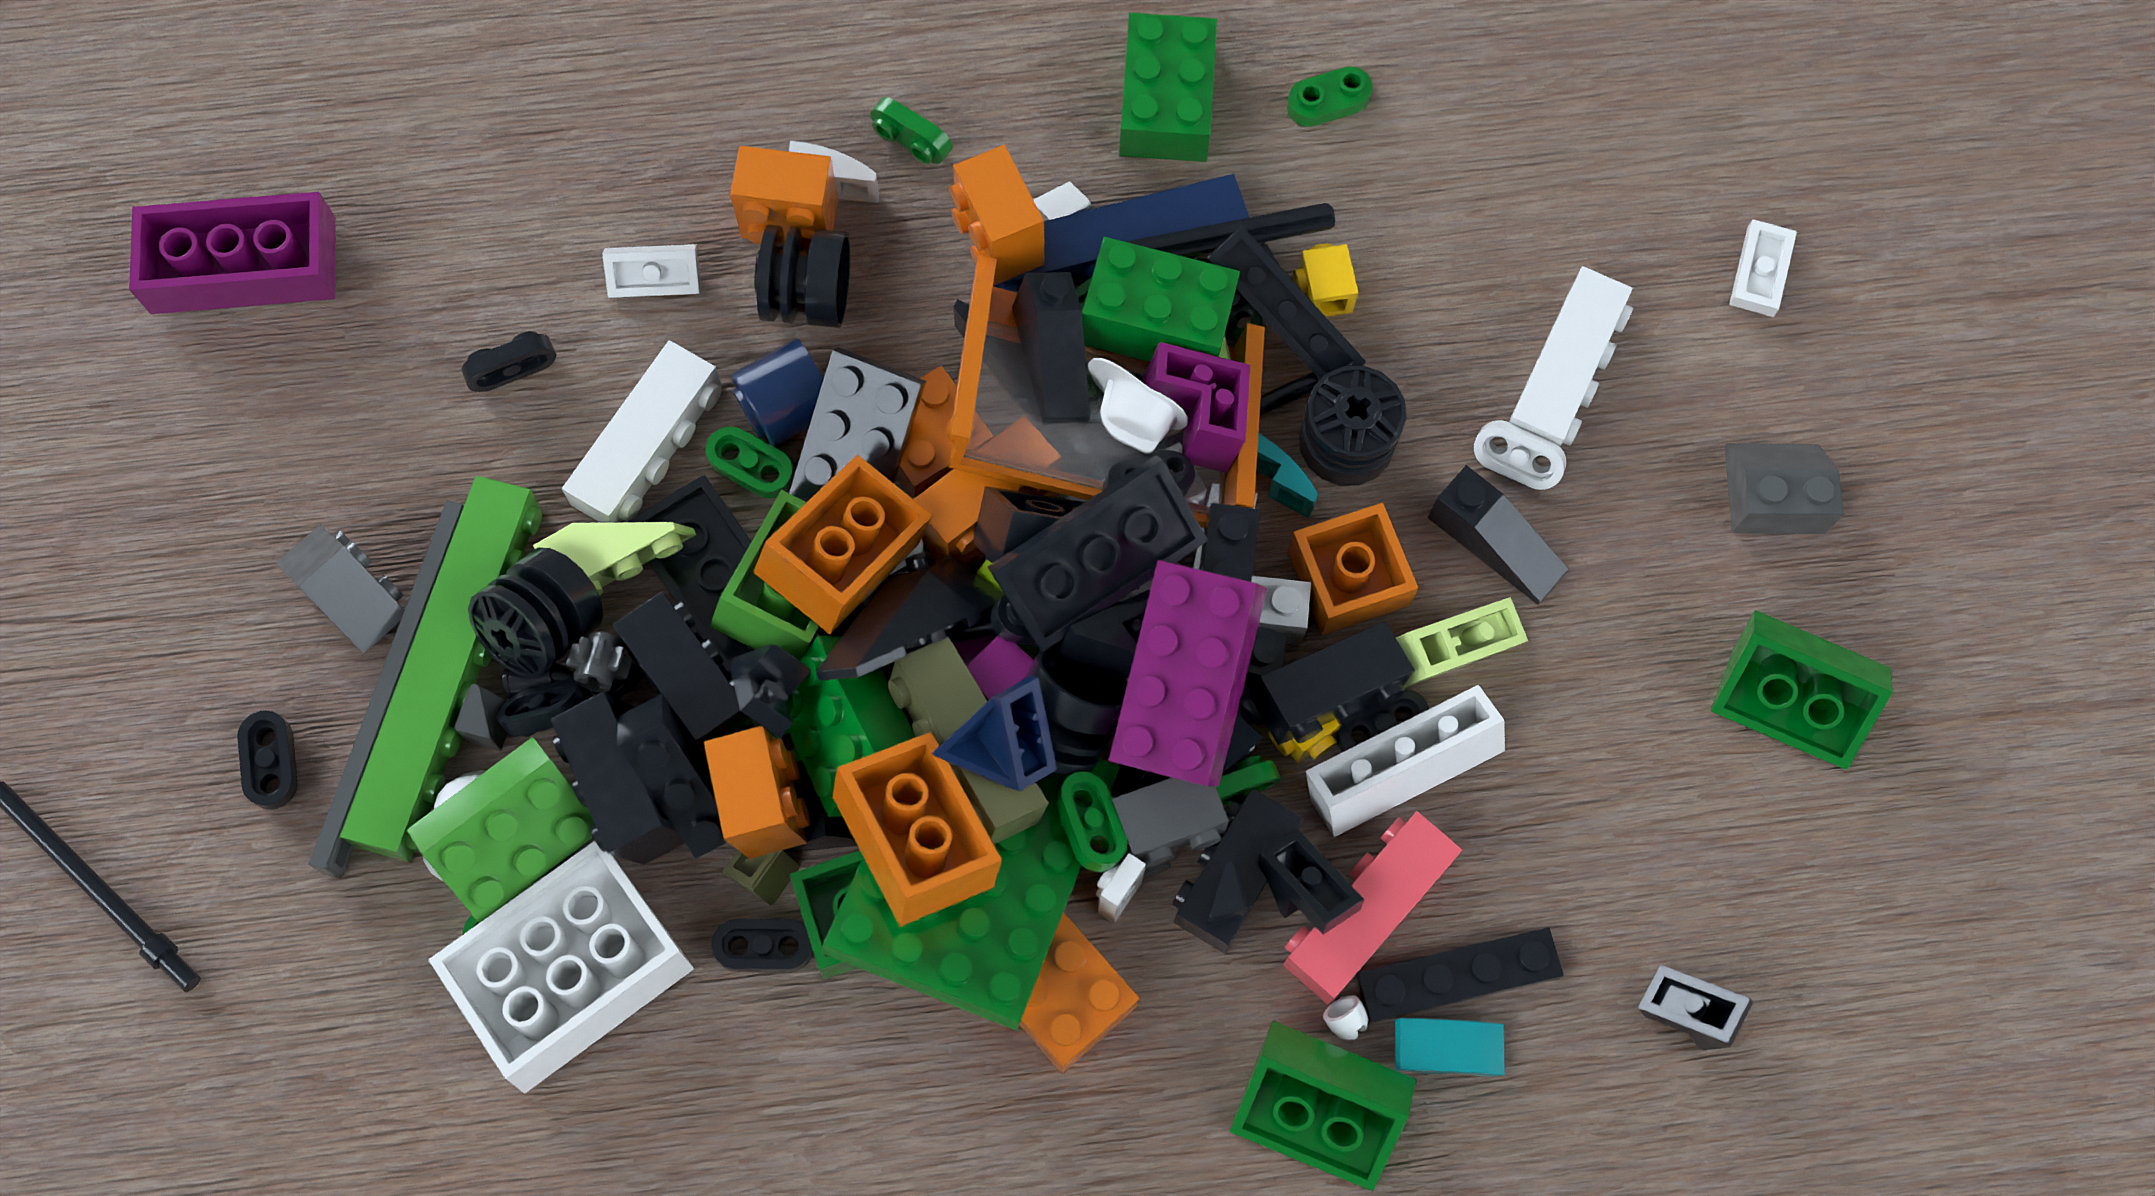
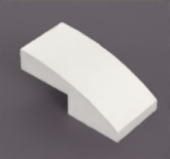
(852, 178)

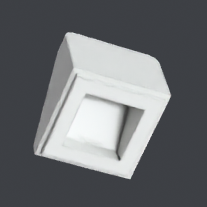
(1062, 202)

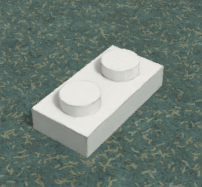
(1763, 268)
(651, 270)
(1119, 887)

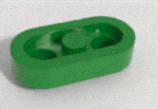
(1332, 96)
(908, 128)
(752, 463)
(1248, 774)
(1093, 824)

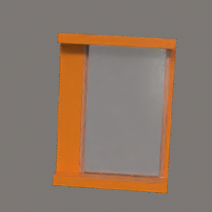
(1001, 429)

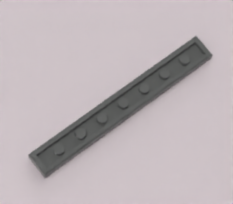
(331, 851)

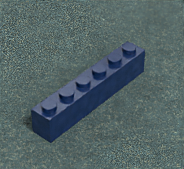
(1076, 239)

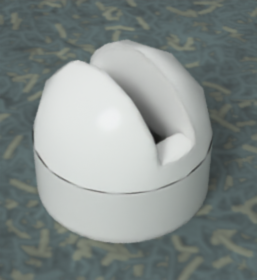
(1346, 1017)

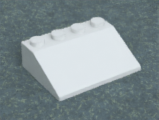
(560, 966)

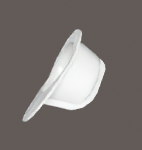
(1132, 409)

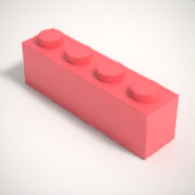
(1391, 888)

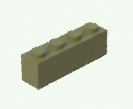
(939, 700)

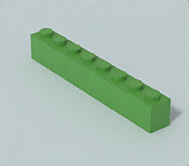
(441, 665)

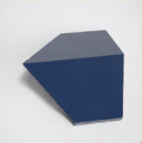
(1005, 738)

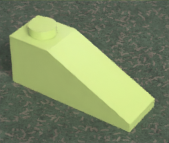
(1462, 640)

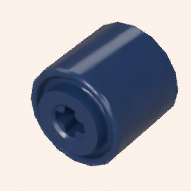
(779, 392)

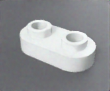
(1518, 458)

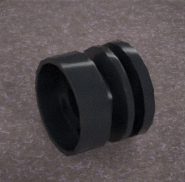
(797, 276)
(1352, 448)
(535, 612)
(1079, 709)

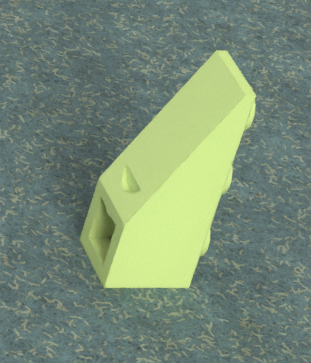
(616, 549)

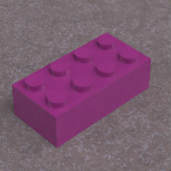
(233, 253)
(1188, 674)

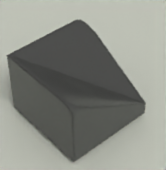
(478, 718)

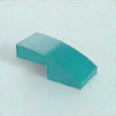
(1289, 482)
(1449, 1047)

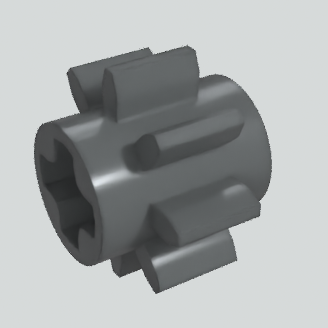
(599, 661)

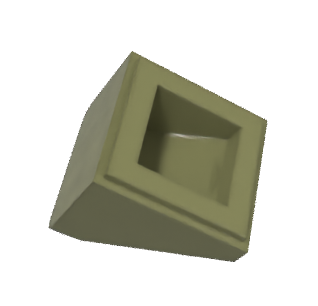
(763, 875)

